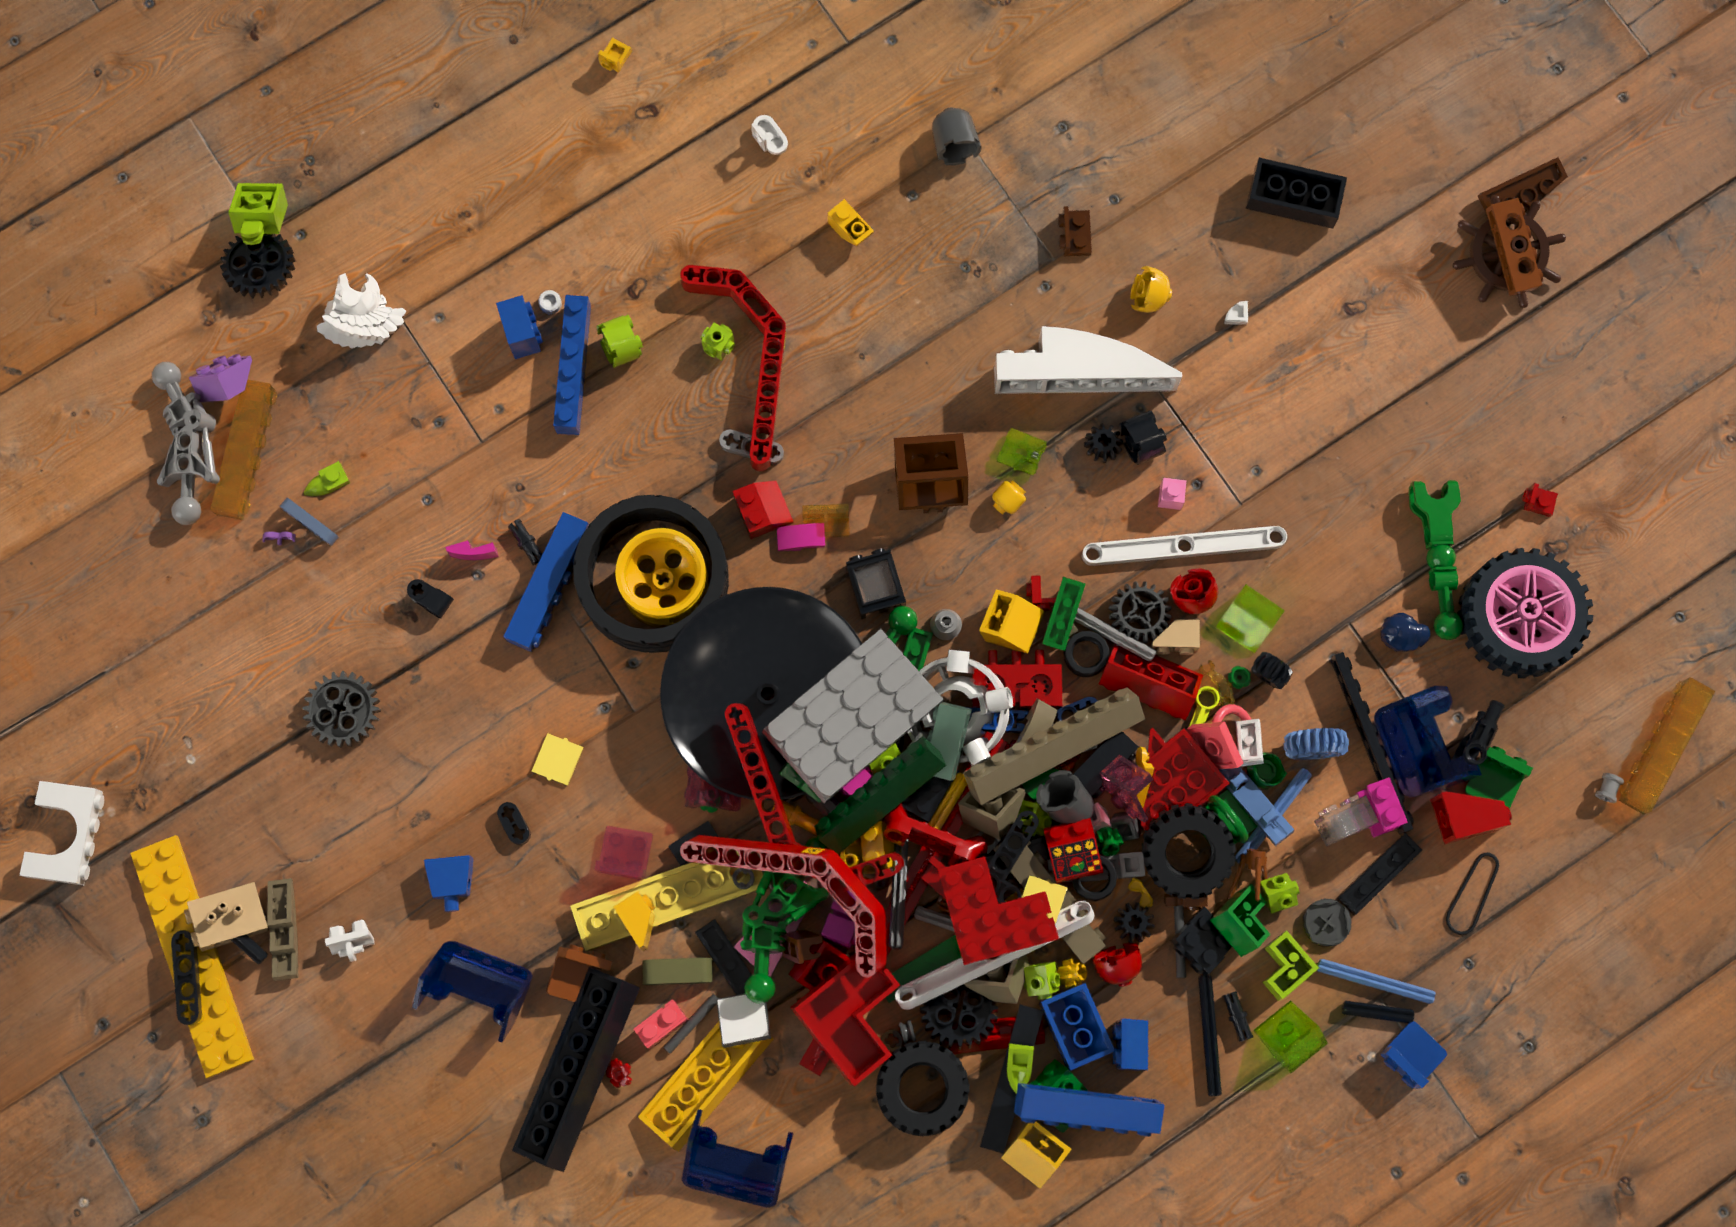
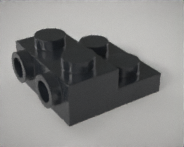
(1201, 943)

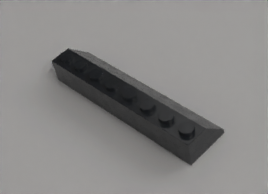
(576, 1070)

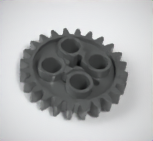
(321, 704)

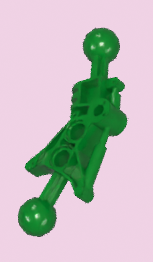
(765, 937)

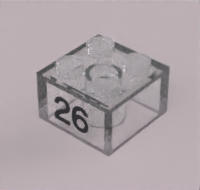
(1346, 820)

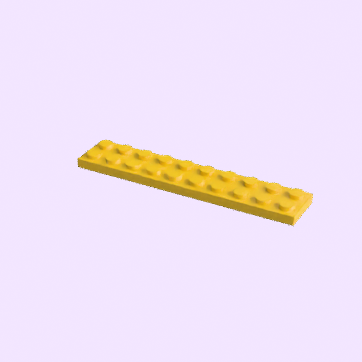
(167, 889)

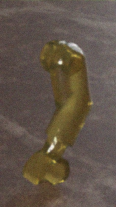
(1223, 685)

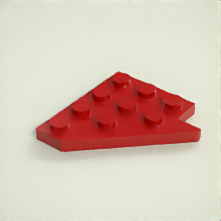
(1179, 774)

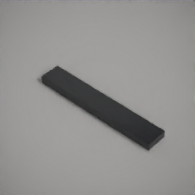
(1003, 1103)

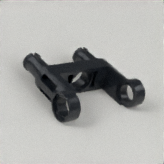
(1480, 734)

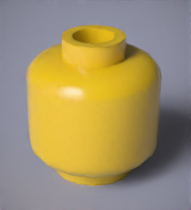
(1008, 497)

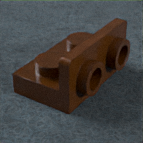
(1076, 232)

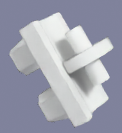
(349, 943)

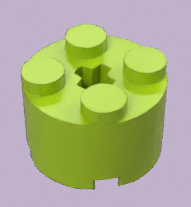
(619, 341)

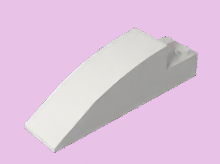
(1081, 364)

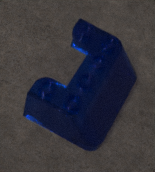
(1417, 746)

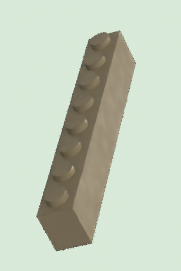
(1054, 745)

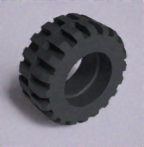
(1194, 882)
(955, 1088)

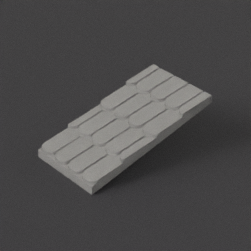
(852, 716)

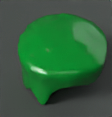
(1268, 774)

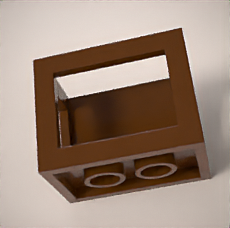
(931, 472)

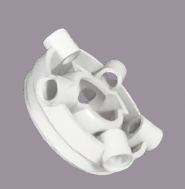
(990, 702)

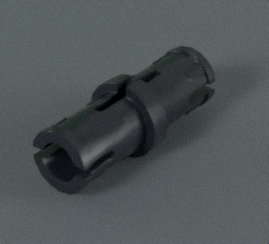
(526, 541)
(1237, 1016)

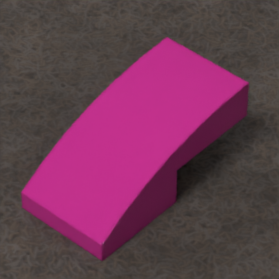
(800, 536)
(466, 552)

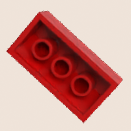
(1155, 682)

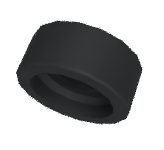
(1086, 671)
(1099, 895)

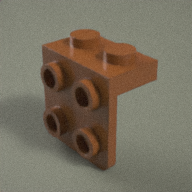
(570, 970)

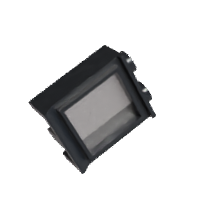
(875, 582)

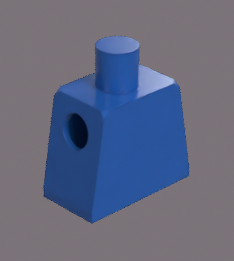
(450, 879)

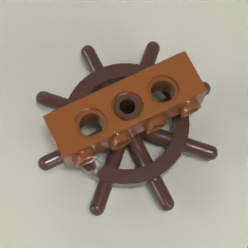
(1511, 249)

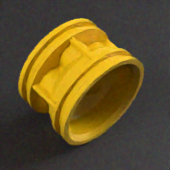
(657, 546)

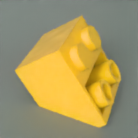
(1011, 621)
(867, 847)
(1036, 1153)

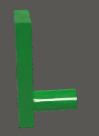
(1063, 613)

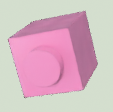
(1172, 493)

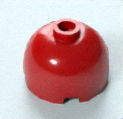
(1195, 591)
(1119, 965)

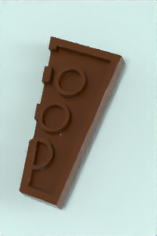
(1528, 186)

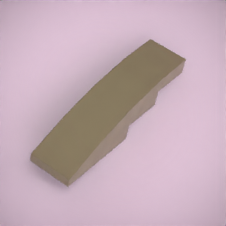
(283, 929)

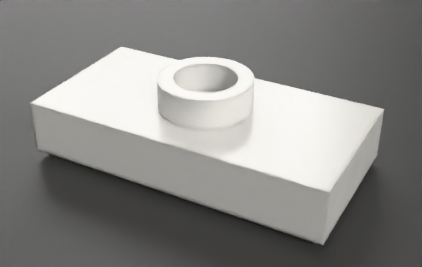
(1249, 741)

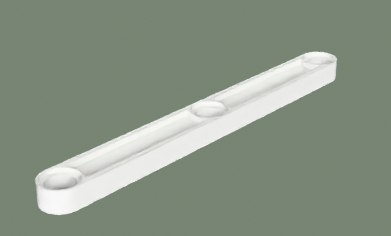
(1167, 546)
(957, 973)

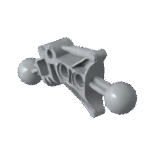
(191, 451)

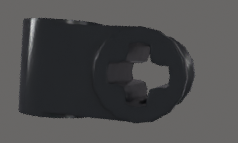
(432, 599)

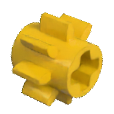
(1072, 973)

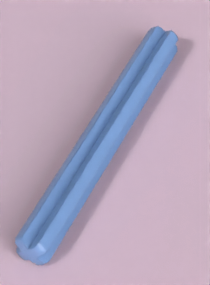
(1281, 805)
(1376, 981)

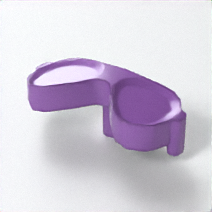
(279, 536)

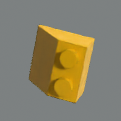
(637, 917)

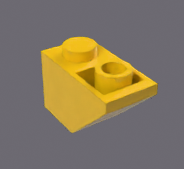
(848, 223)

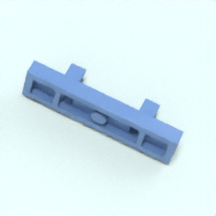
(1257, 805)

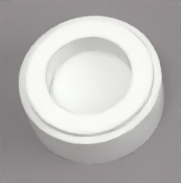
(550, 302)

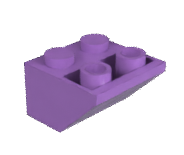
(222, 379)

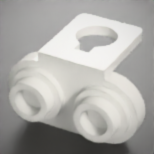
(769, 135)

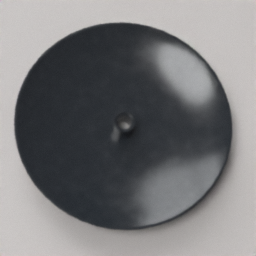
(729, 657)

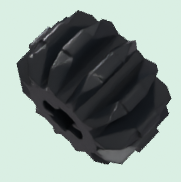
(1097, 448)
(1272, 670)
(1141, 928)

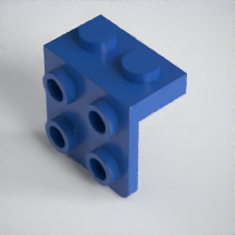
(1413, 1055)

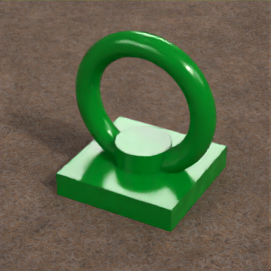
(1233, 816)

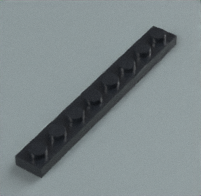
(1366, 729)

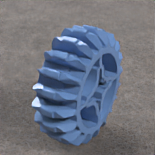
(1316, 743)

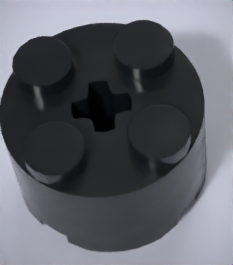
(1143, 437)

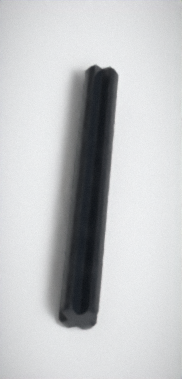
(1210, 1035)

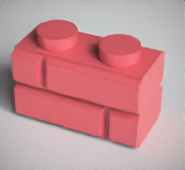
(660, 1024)

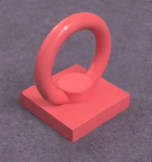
(1216, 739)

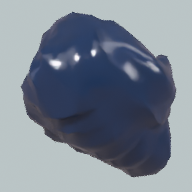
(1403, 633)

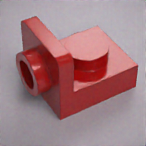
(1539, 500)

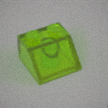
(1250, 618)
(1291, 1036)

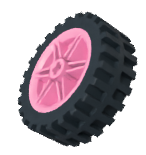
(1523, 652)

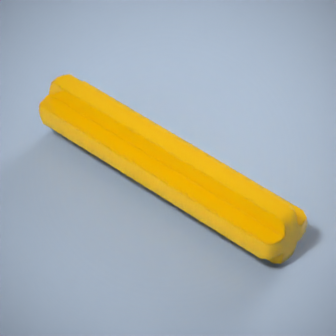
(948, 801)

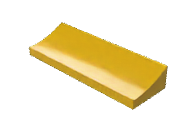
(699, 1084)

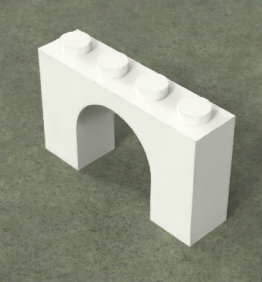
(71, 864)

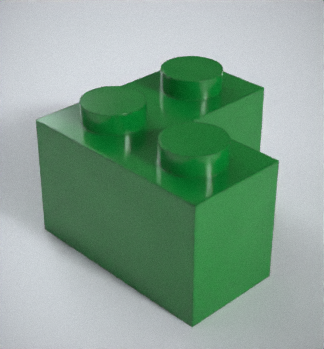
(1238, 921)

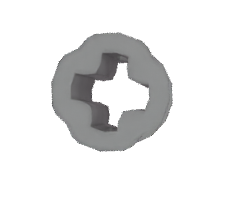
(1609, 787)

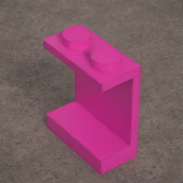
(1385, 806)

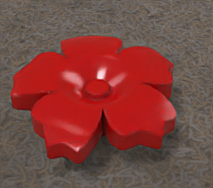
(619, 1073)

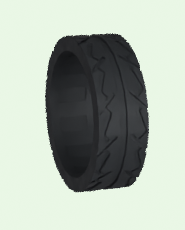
(615, 519)

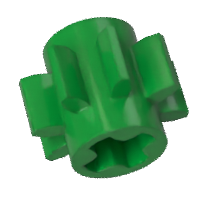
(1108, 841)

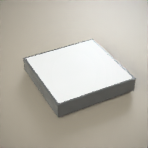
(742, 1020)

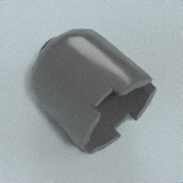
(955, 136)
(1065, 798)

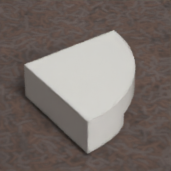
(1238, 314)

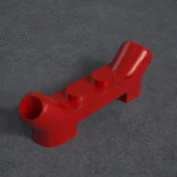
(902, 828)

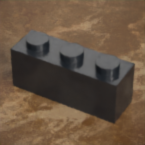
(1090, 770)

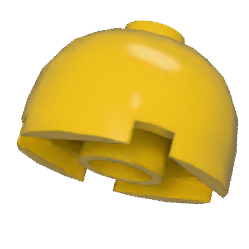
(1150, 290)

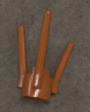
(1256, 861)

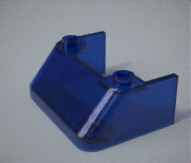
(478, 978)
(733, 1171)

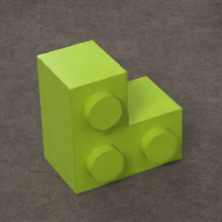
(1293, 963)

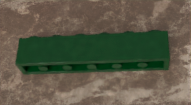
(879, 795)

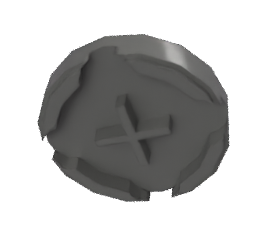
(1327, 922)

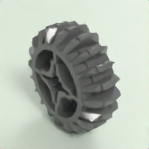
(1144, 622)

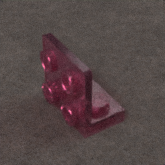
(1124, 782)
(624, 853)

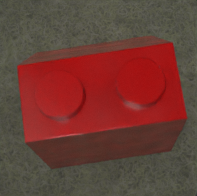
(1468, 816)

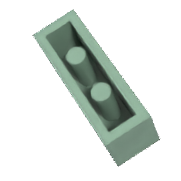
(949, 736)

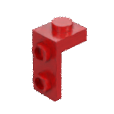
(1033, 591)

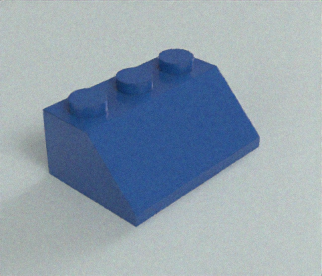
(1076, 1027)

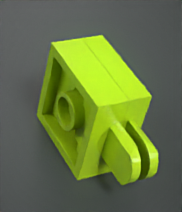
(257, 210)

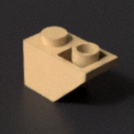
(1180, 637)

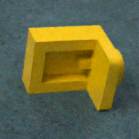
(614, 55)

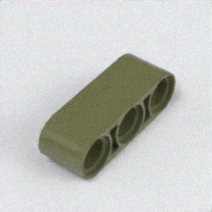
(677, 971)

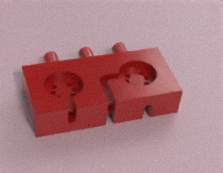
(1024, 680)

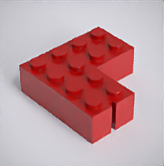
(984, 925)
(836, 1021)

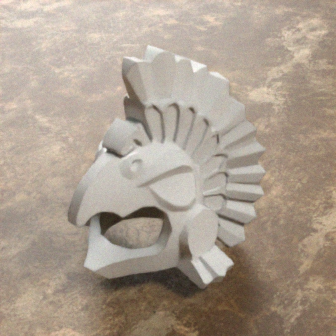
(359, 317)

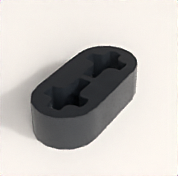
(509, 827)

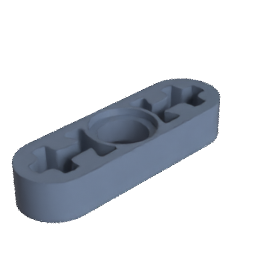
(309, 521)

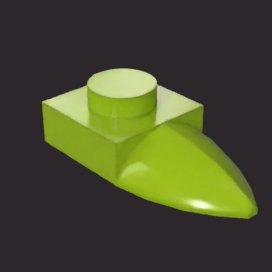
(327, 480)
(1019, 1064)

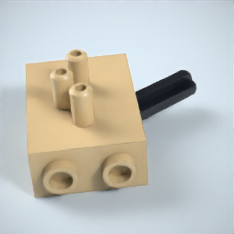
(229, 918)

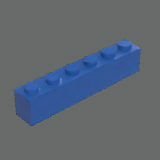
(572, 365)
(546, 584)
(1088, 1109)

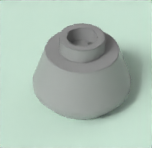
(947, 628)

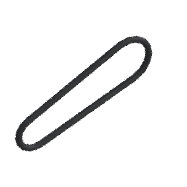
(1483, 900)

